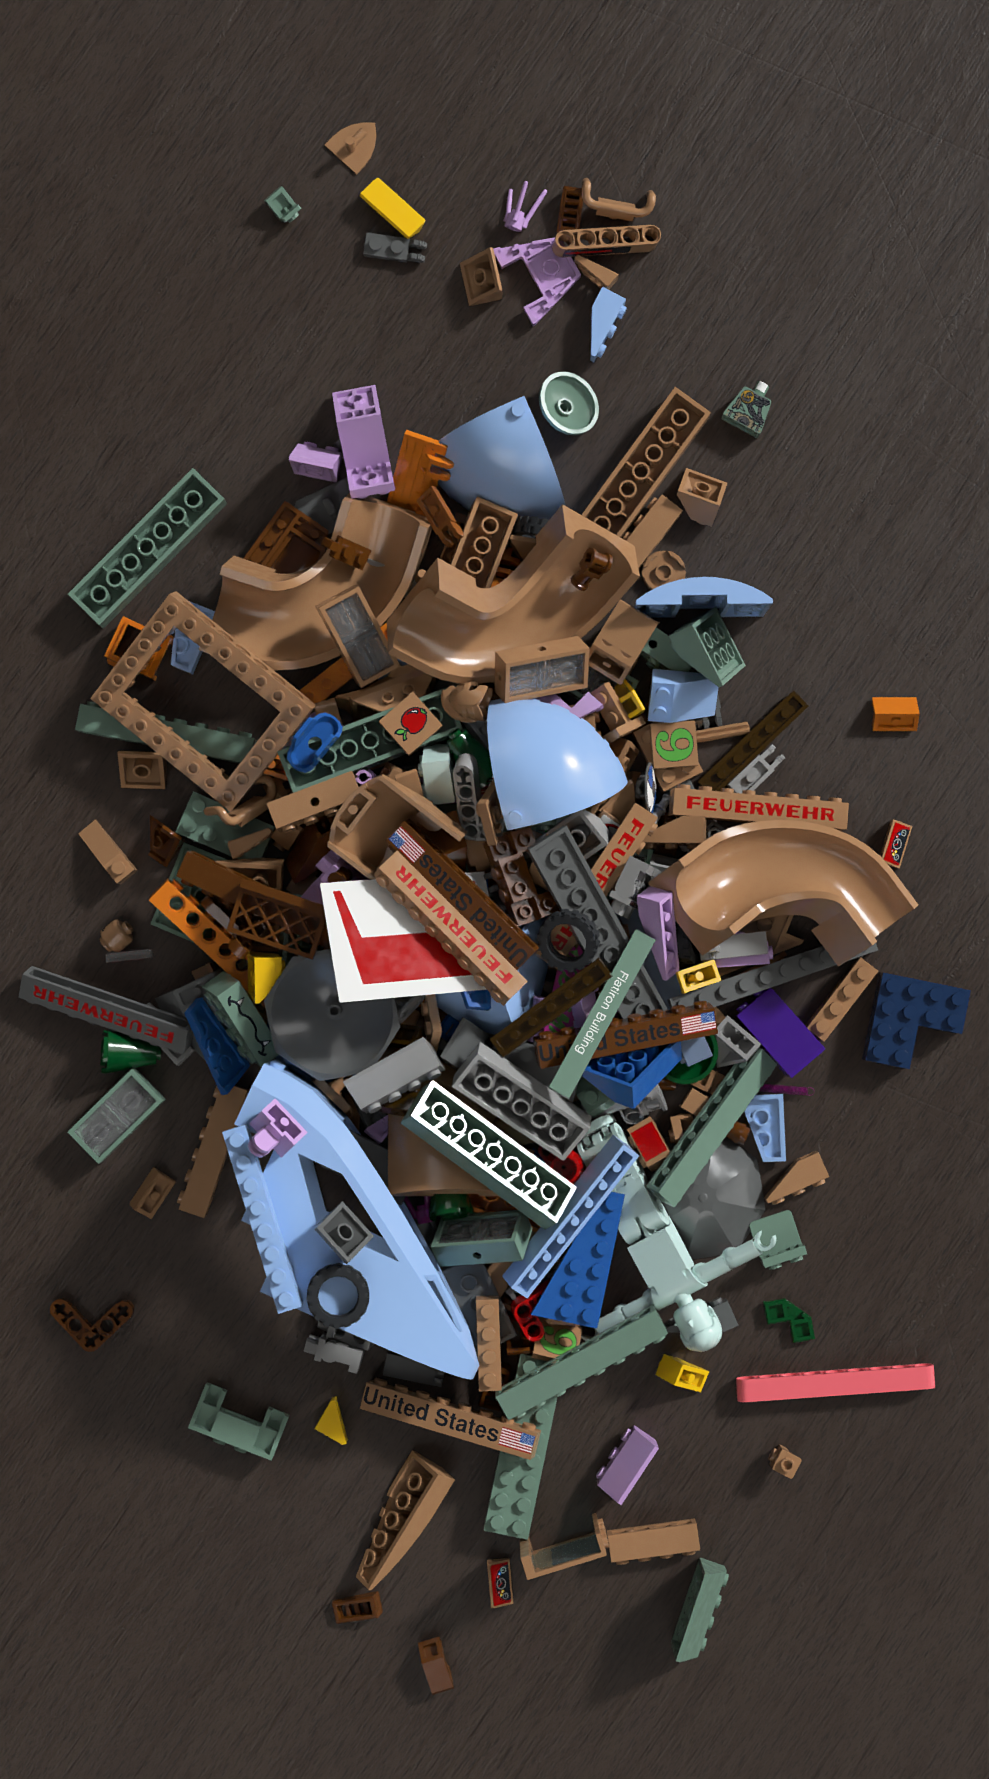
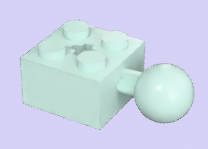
(437, 772)

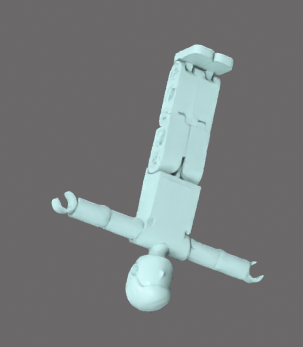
(661, 1252)

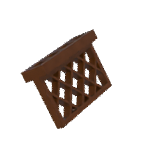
(278, 898)

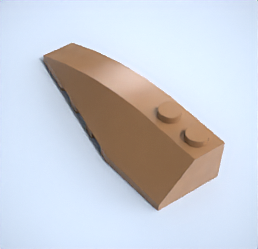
(409, 1509)

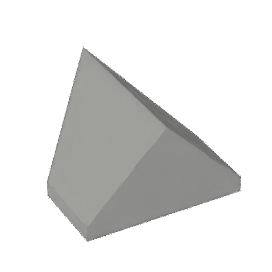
(734, 1043)

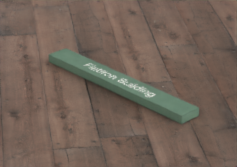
(601, 1014)

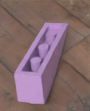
(658, 921)

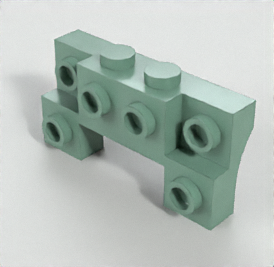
(235, 1428)

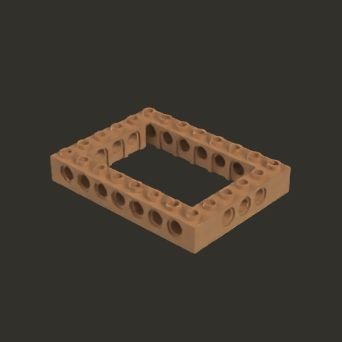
(181, 614)

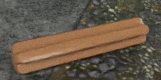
(722, 732)

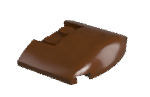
(288, 542)

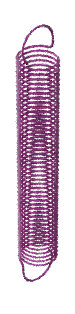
(789, 1091)

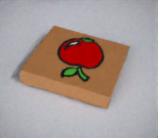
(410, 723)

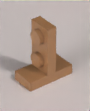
(615, 714)

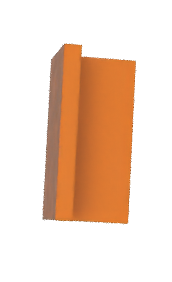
(895, 714)

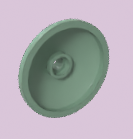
(568, 403)

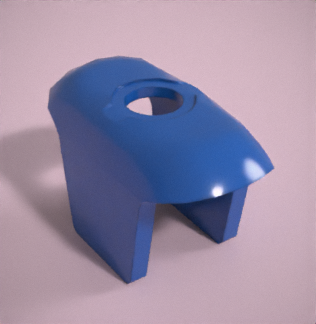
(324, 727)

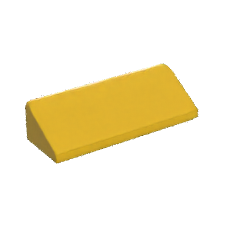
(392, 208)

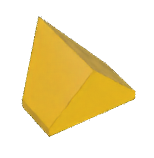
(629, 699)

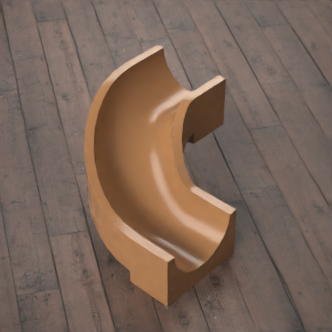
(277, 612)
(456, 627)
(785, 870)

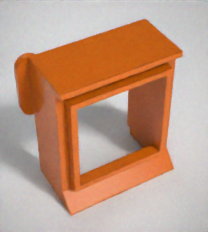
(155, 659)

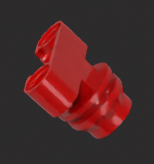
(573, 1165)

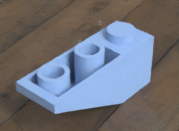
(604, 313)

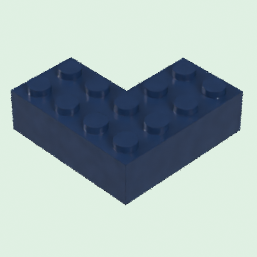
(904, 1005)

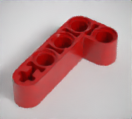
(526, 1319)

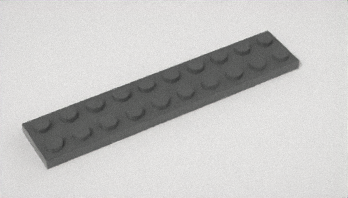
(576, 888)

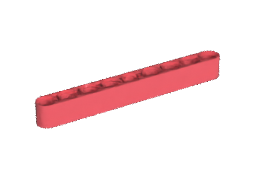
(835, 1382)

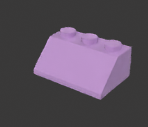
(626, 1463)

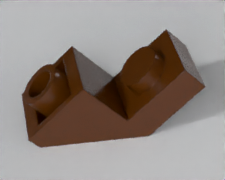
(435, 1666)

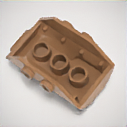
(386, 692)

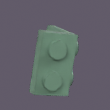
(788, 1241)

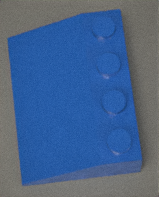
(632, 1074)

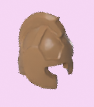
(467, 703)

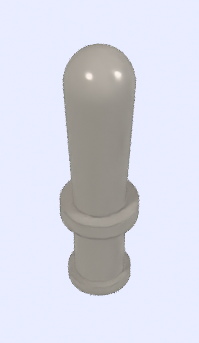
(660, 809)

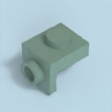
(282, 205)

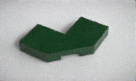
(783, 1310)

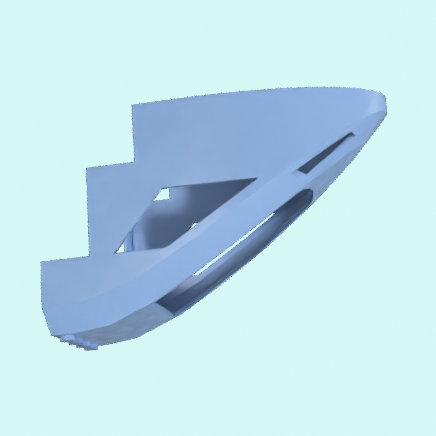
(408, 1294)

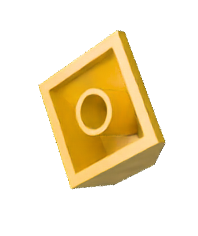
(263, 973)

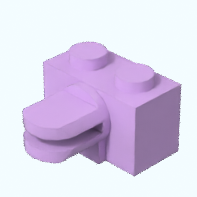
(275, 1130)

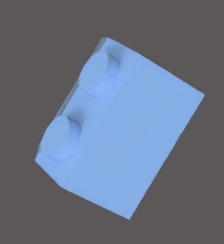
(680, 696)

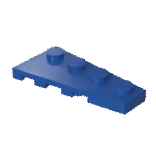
(217, 1048)

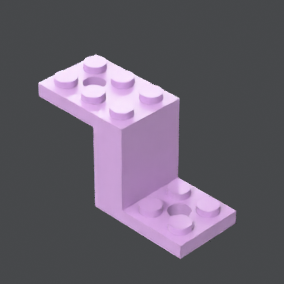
(363, 442)

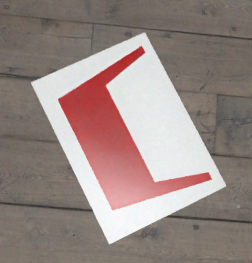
(382, 949)

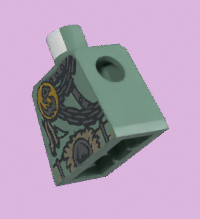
(749, 409)

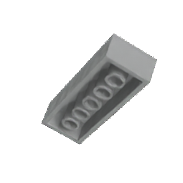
(521, 1101)

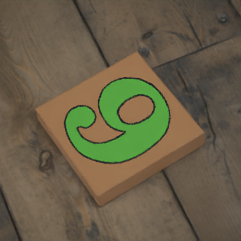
(674, 744)
(556, 1340)

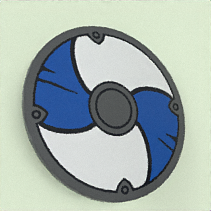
(650, 788)

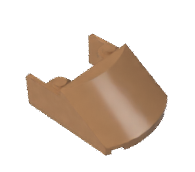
(374, 814)

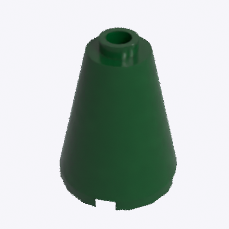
(463, 742)
(123, 1052)
(450, 1206)

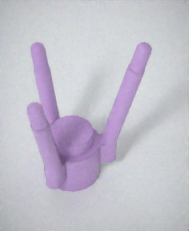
(515, 219)

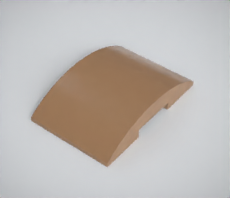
(422, 1170)

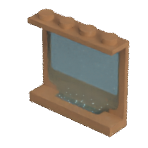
(565, 1553)

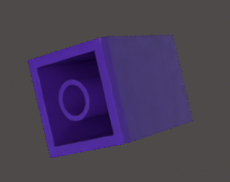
(779, 1032)

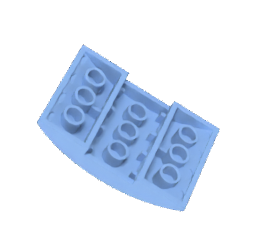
(730, 596)

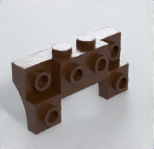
(514, 878)

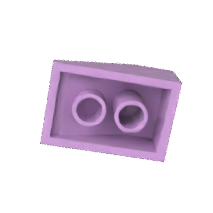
(316, 462)

